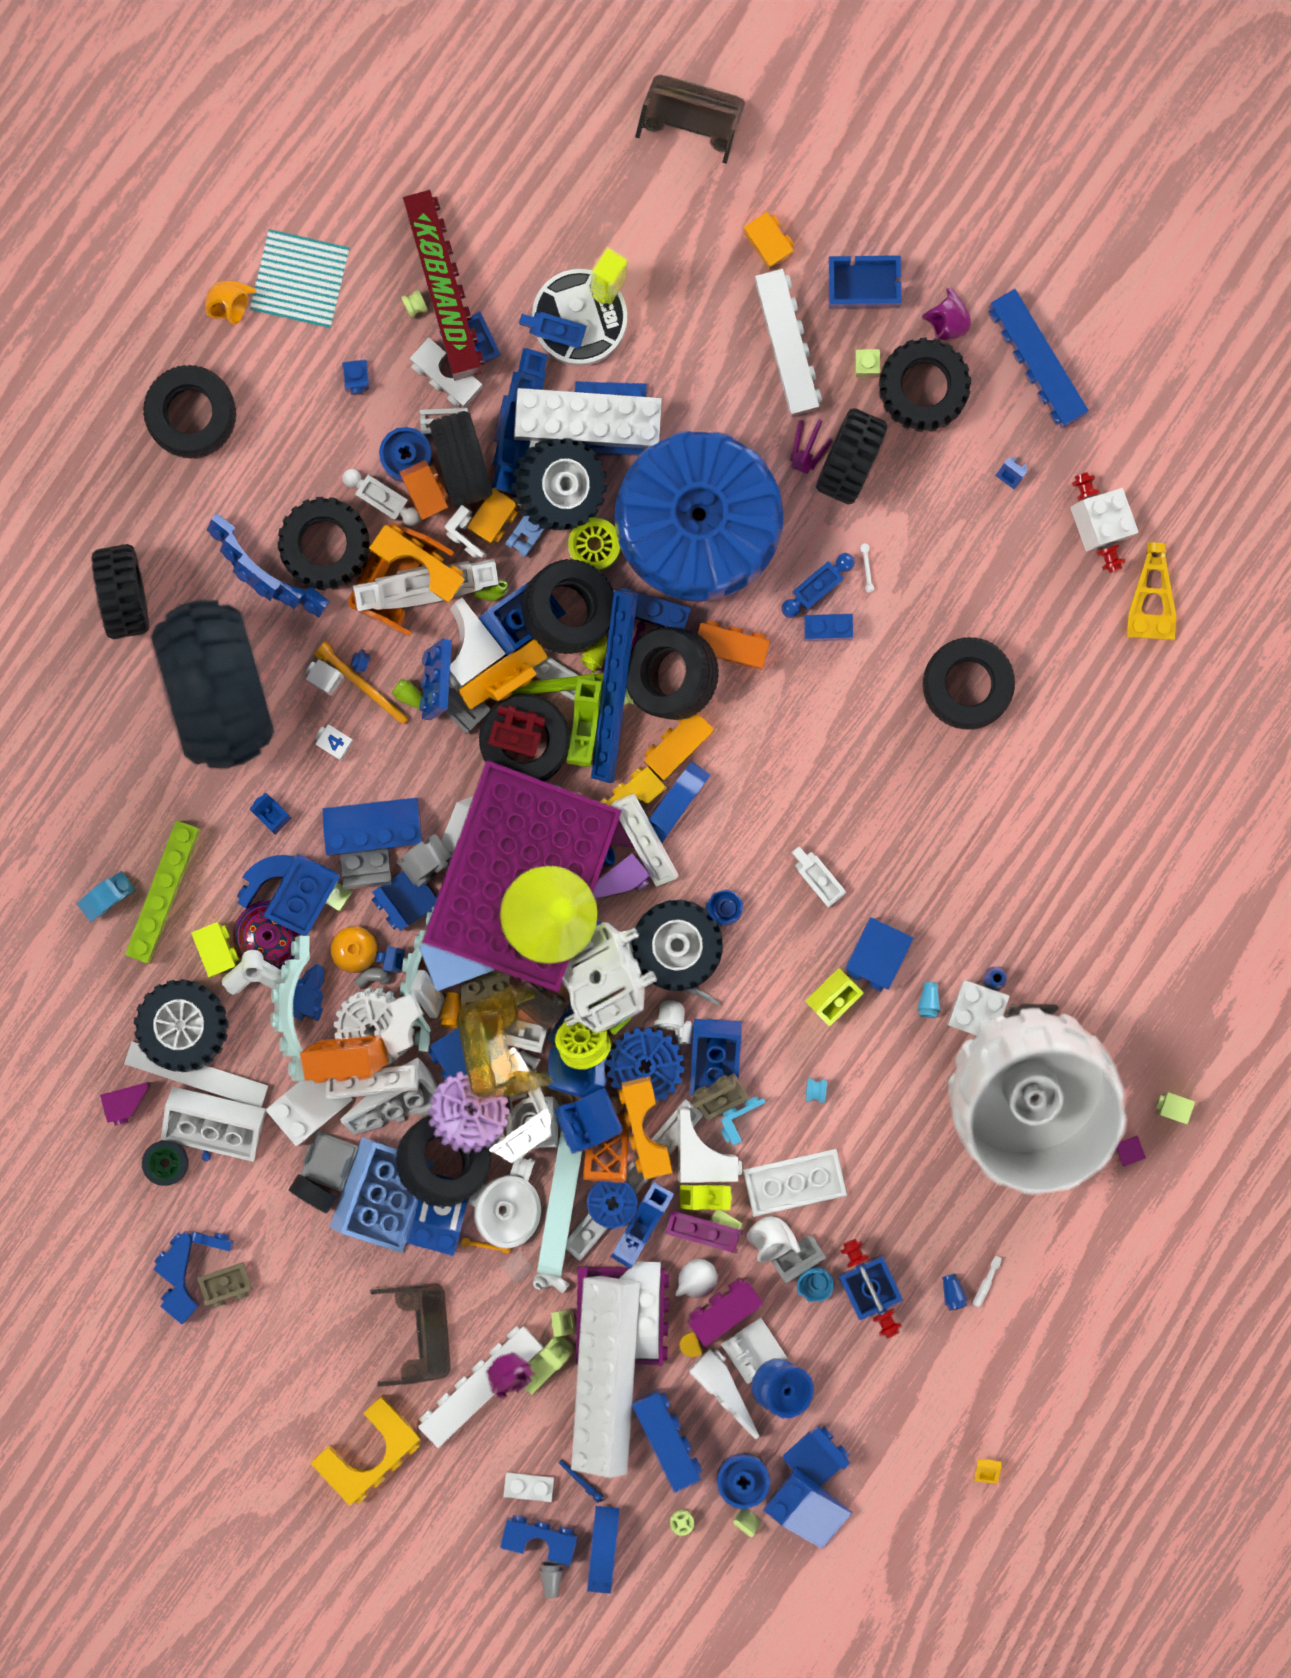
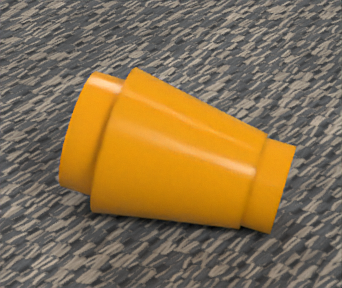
(450, 1010)

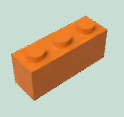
(734, 645)

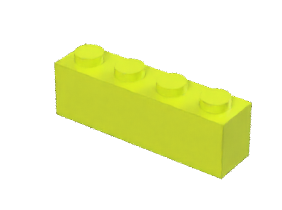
(608, 276)

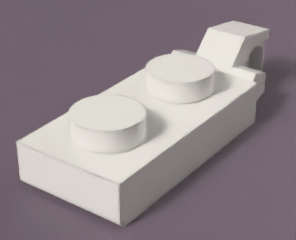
(818, 877)

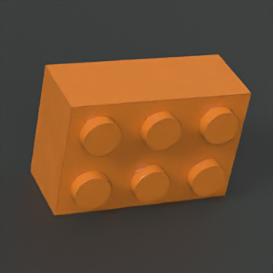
(344, 1058)

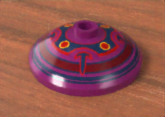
(249, 935)

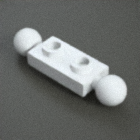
(381, 497)

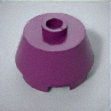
(508, 1374)

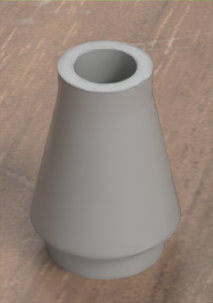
(551, 1577)

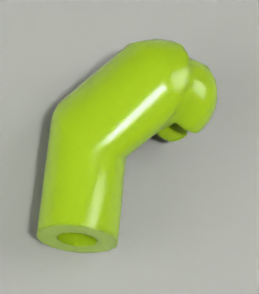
(493, 592)

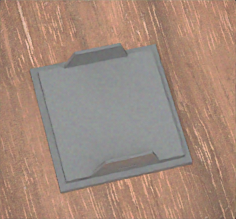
(329, 1161)

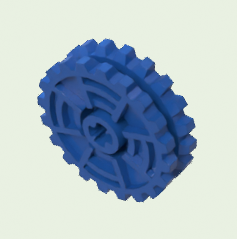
(648, 1046)

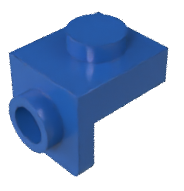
(270, 813)

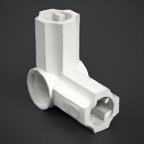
(249, 970)

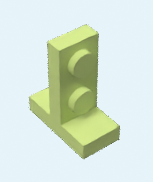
(549, 1361)

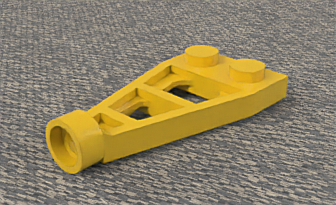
(1147, 625)

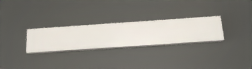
(588, 1231)

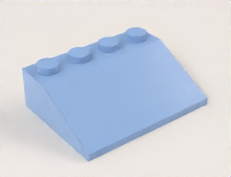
(374, 1199)

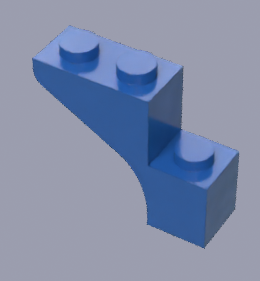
(173, 1268)

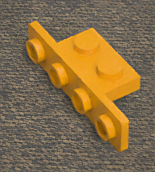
(504, 676)

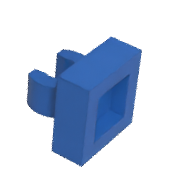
(1011, 472)
(392, 959)

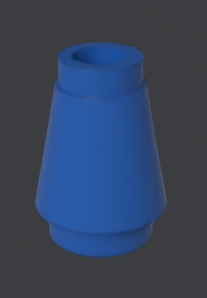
(988, 978)
(953, 1293)

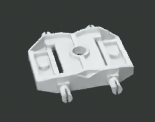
(611, 957)

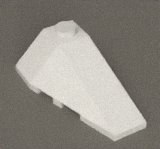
(382, 1108)
(716, 1379)

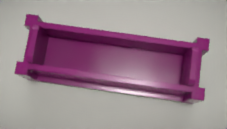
(703, 1231)

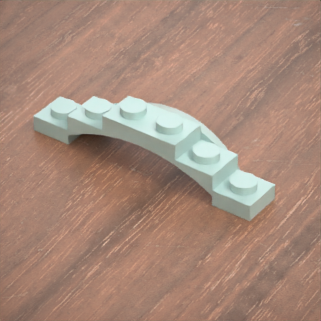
(411, 966)
(283, 1006)

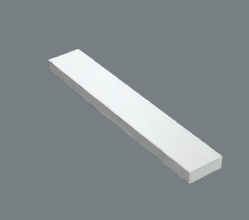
(206, 1078)

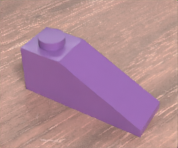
(622, 879)

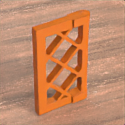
(605, 1174)

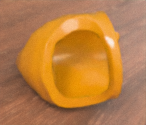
(232, 295)

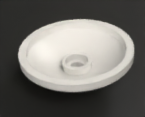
(519, 1211)

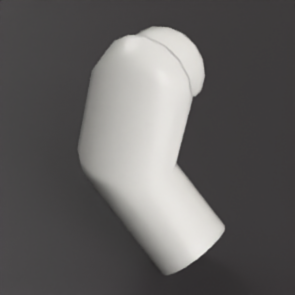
(542, 1281)

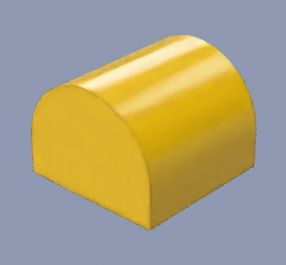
(690, 1345)

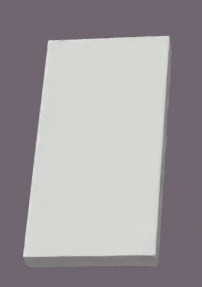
(794, 1182)

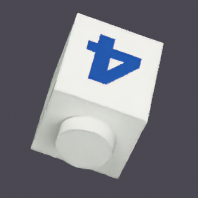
(333, 741)

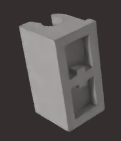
(793, 1264)

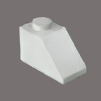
(324, 676)

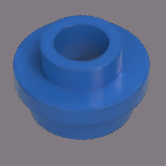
(360, 661)

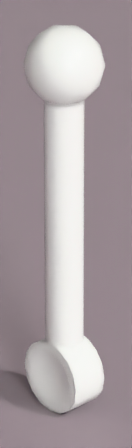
(865, 549)

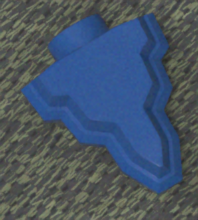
(308, 995)

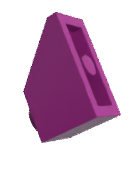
(123, 1103)

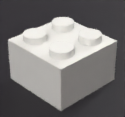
(975, 1007)

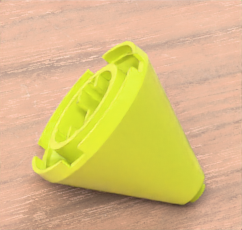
(548, 914)

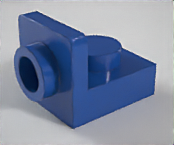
(356, 377)

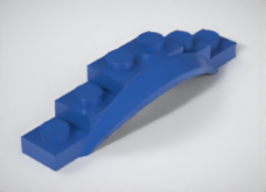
(529, 376)
(259, 580)

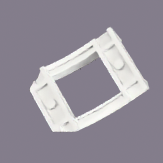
(532, 1132)

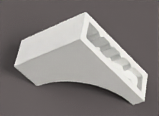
(476, 648)
(699, 1161)

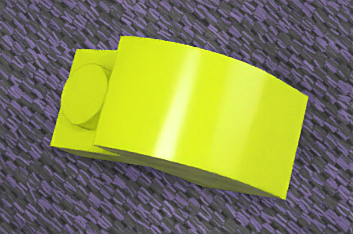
(705, 1197)

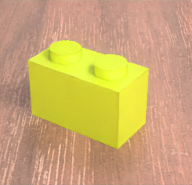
(214, 949)
(834, 997)

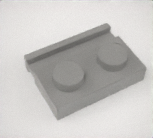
(463, 716)
(366, 869)

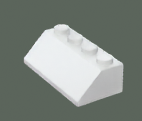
(212, 1124)

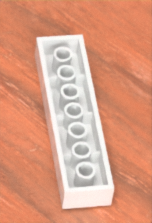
(605, 1376)

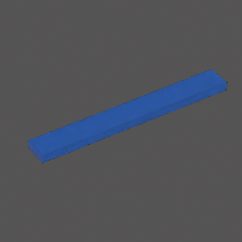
(614, 686)

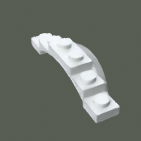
(412, 586)

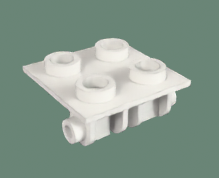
(752, 1348)

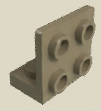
(483, 986)

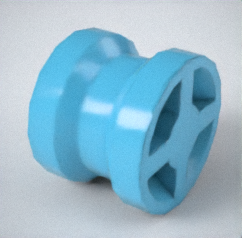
(816, 1090)

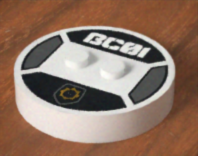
(570, 298)

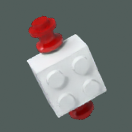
(1102, 520)

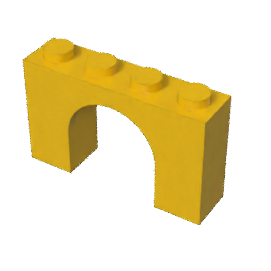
(353, 1482)

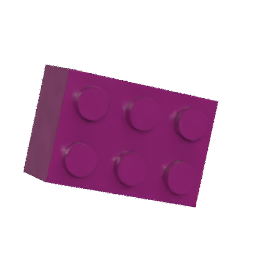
(724, 1311)

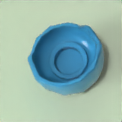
(815, 1284)

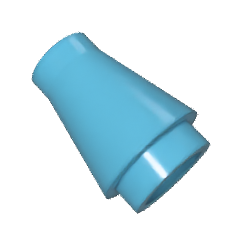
(929, 1001)

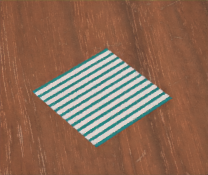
(299, 278)

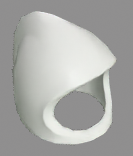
(777, 1241)
(696, 1279)

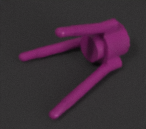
(803, 461)

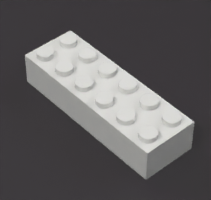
(587, 418)

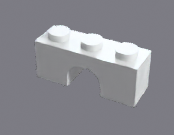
(428, 362)

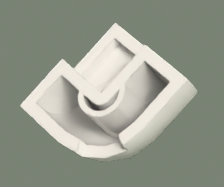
(526, 1111)

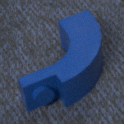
(678, 800)
(260, 873)
(642, 1225)
(603, 1549)

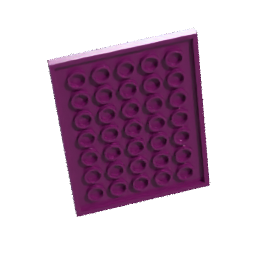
(508, 830)

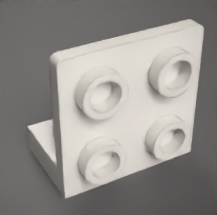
(460, 521)

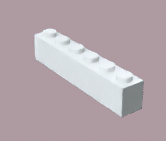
(787, 342)
(474, 1391)

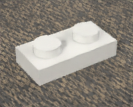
(528, 1487)

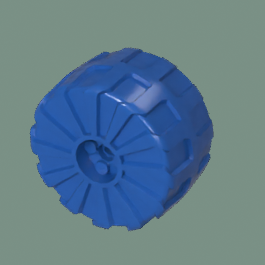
(705, 556)

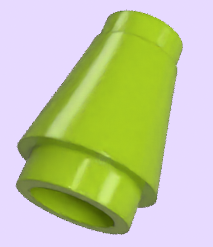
(407, 693)

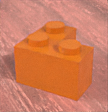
(425, 492)

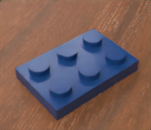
(435, 679)
(301, 895)

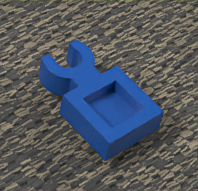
(218, 1241)

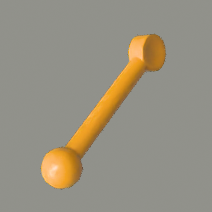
(466, 1242)

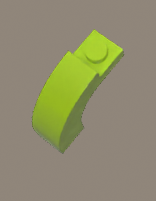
(585, 722)

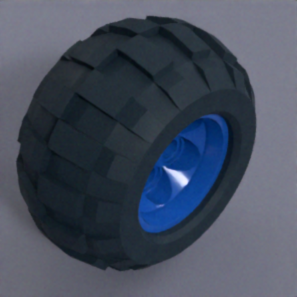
(212, 684)

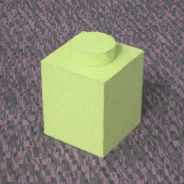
(867, 363)
(1175, 1107)

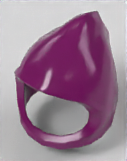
(949, 318)

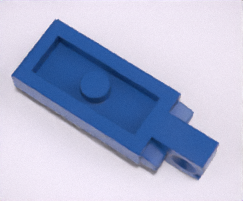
(554, 329)

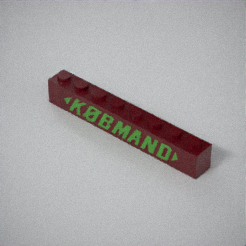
(442, 284)

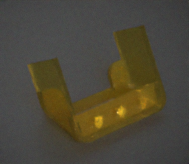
(486, 1045)

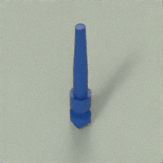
(589, 1489)

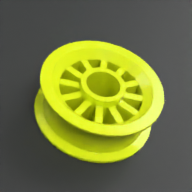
(610, 531)
(581, 1046)

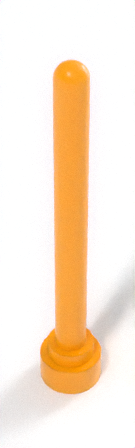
(326, 654)

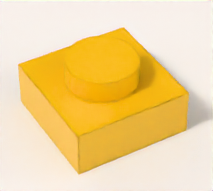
(987, 1471)

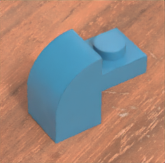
(105, 896)

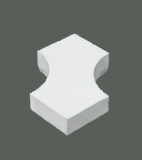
(404, 1013)

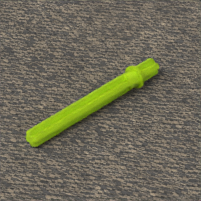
(556, 684)

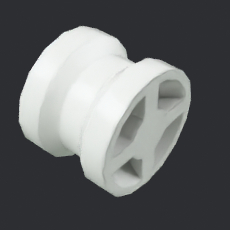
(522, 1168)

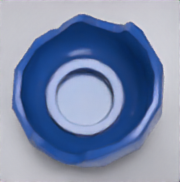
(725, 907)

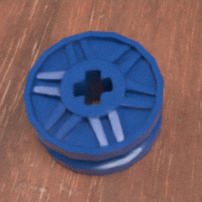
(619, 1215)

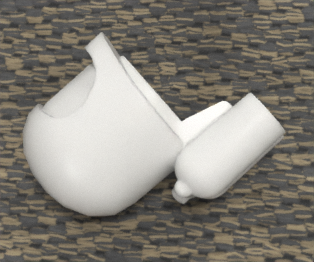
(672, 1018)

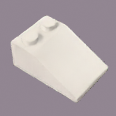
(305, 1110)

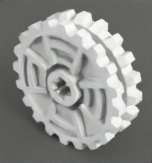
(363, 1012)

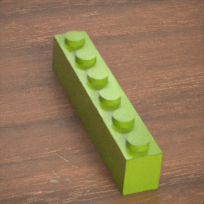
(163, 892)

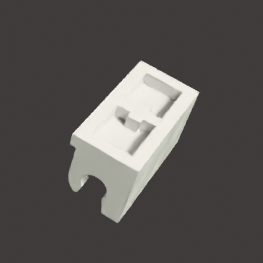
(526, 1036)

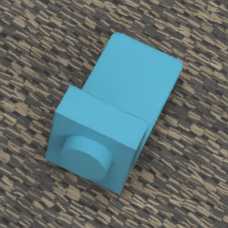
(729, 1131)

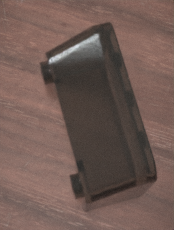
(693, 110)
(432, 1332)

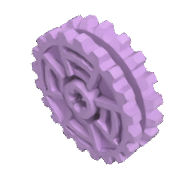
(457, 1125)

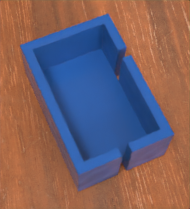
(864, 284)

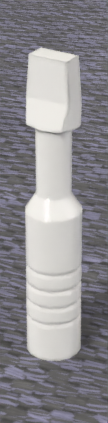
(986, 1283)

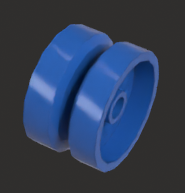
(399, 442)
(782, 1388)
(743, 1495)

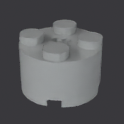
(425, 860)

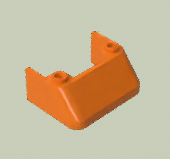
(378, 568)

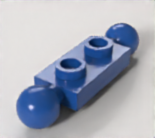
(817, 585)

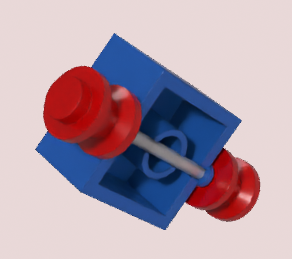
(870, 1288)

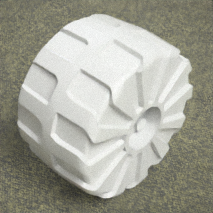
(1045, 1138)

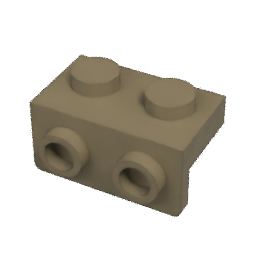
(720, 1096)
(225, 1284)

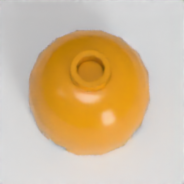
(354, 949)

